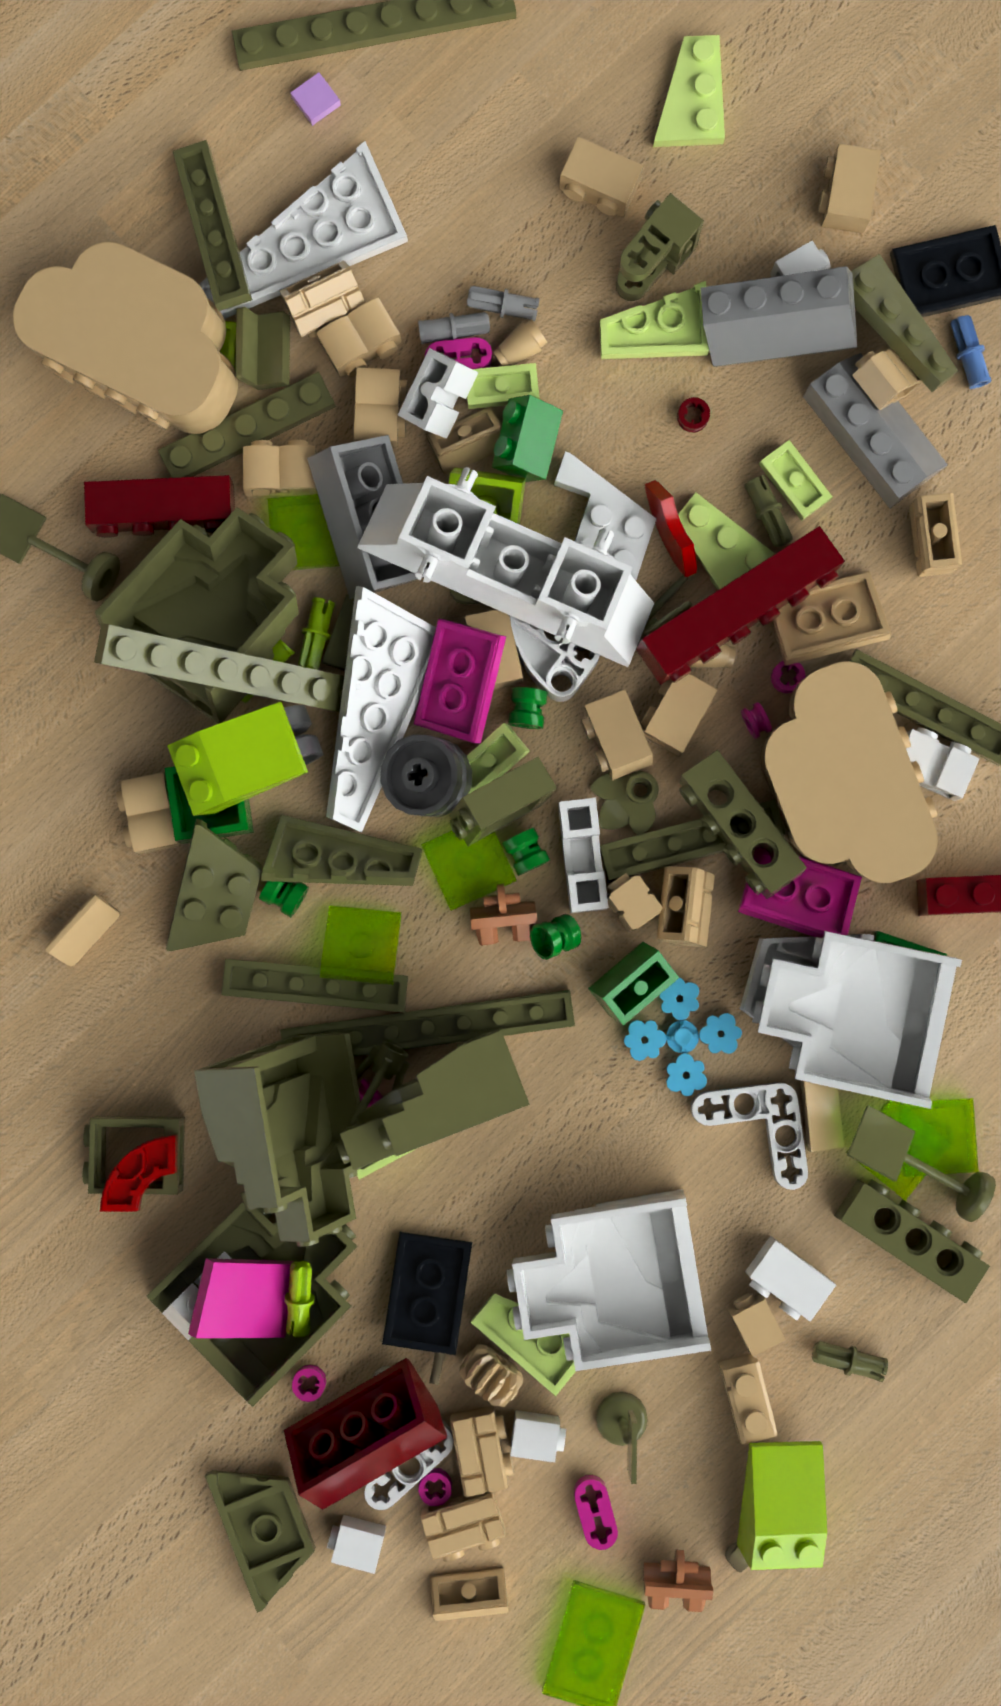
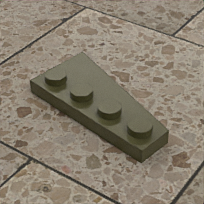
(899, 323)
(328, 854)

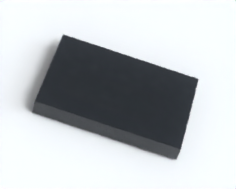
(950, 271)
(427, 1293)

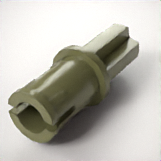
(768, 511)
(850, 1360)

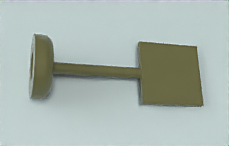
(19, 531)
(883, 1147)
(622, 1422)

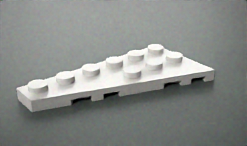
(332, 222)
(378, 700)

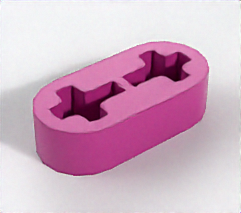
(462, 348)
(587, 1514)

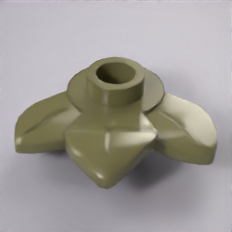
(621, 803)

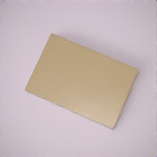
(832, 620)

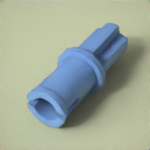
(970, 352)

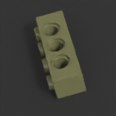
(717, 774)
(957, 1278)

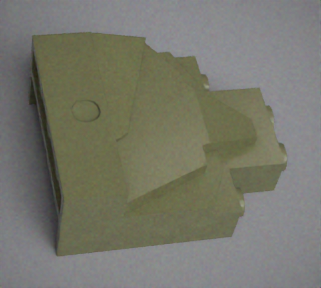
(212, 594)
(444, 1099)
(279, 1125)
(259, 1363)

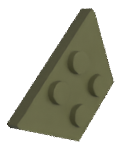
(213, 892)
(262, 1528)

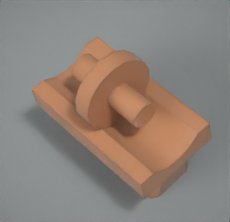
(503, 911)
(677, 1580)

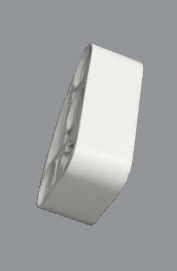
(548, 658)

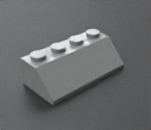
(780, 316)
(880, 442)
(349, 488)

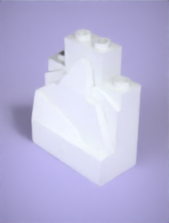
(862, 1016)
(615, 1284)

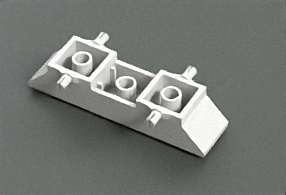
(550, 584)

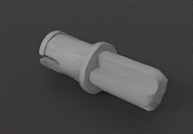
(502, 302)
(453, 327)

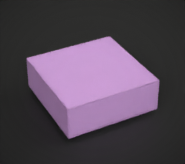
(315, 98)

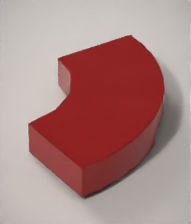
(670, 528)
(136, 1172)

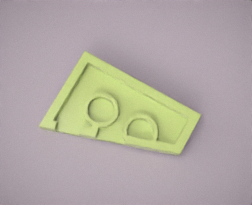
(695, 96)
(658, 329)
(720, 543)
(540, 1357)

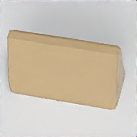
(467, 441)
(82, 930)
(821, 1117)
(469, 1594)

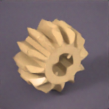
(491, 1375)

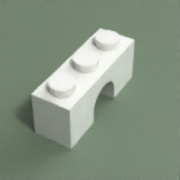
(582, 855)

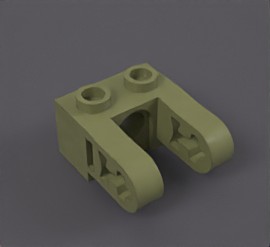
(666, 244)

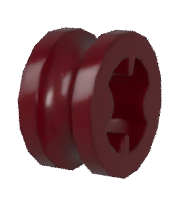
(683, 411)

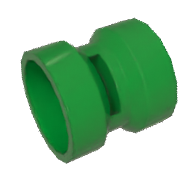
(527, 710)
(526, 851)
(290, 898)
(555, 936)

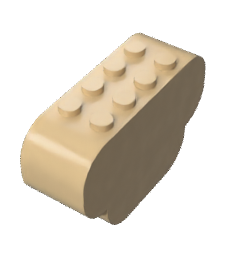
(131, 336)
(848, 777)

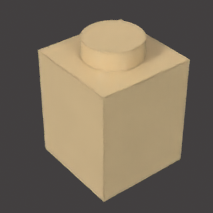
(755, 1323)

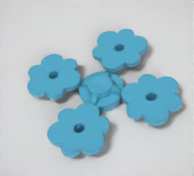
(683, 1037)

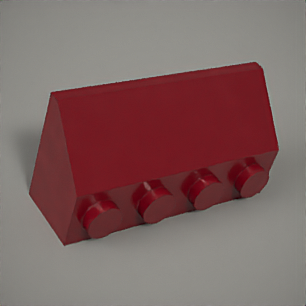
(363, 1435)

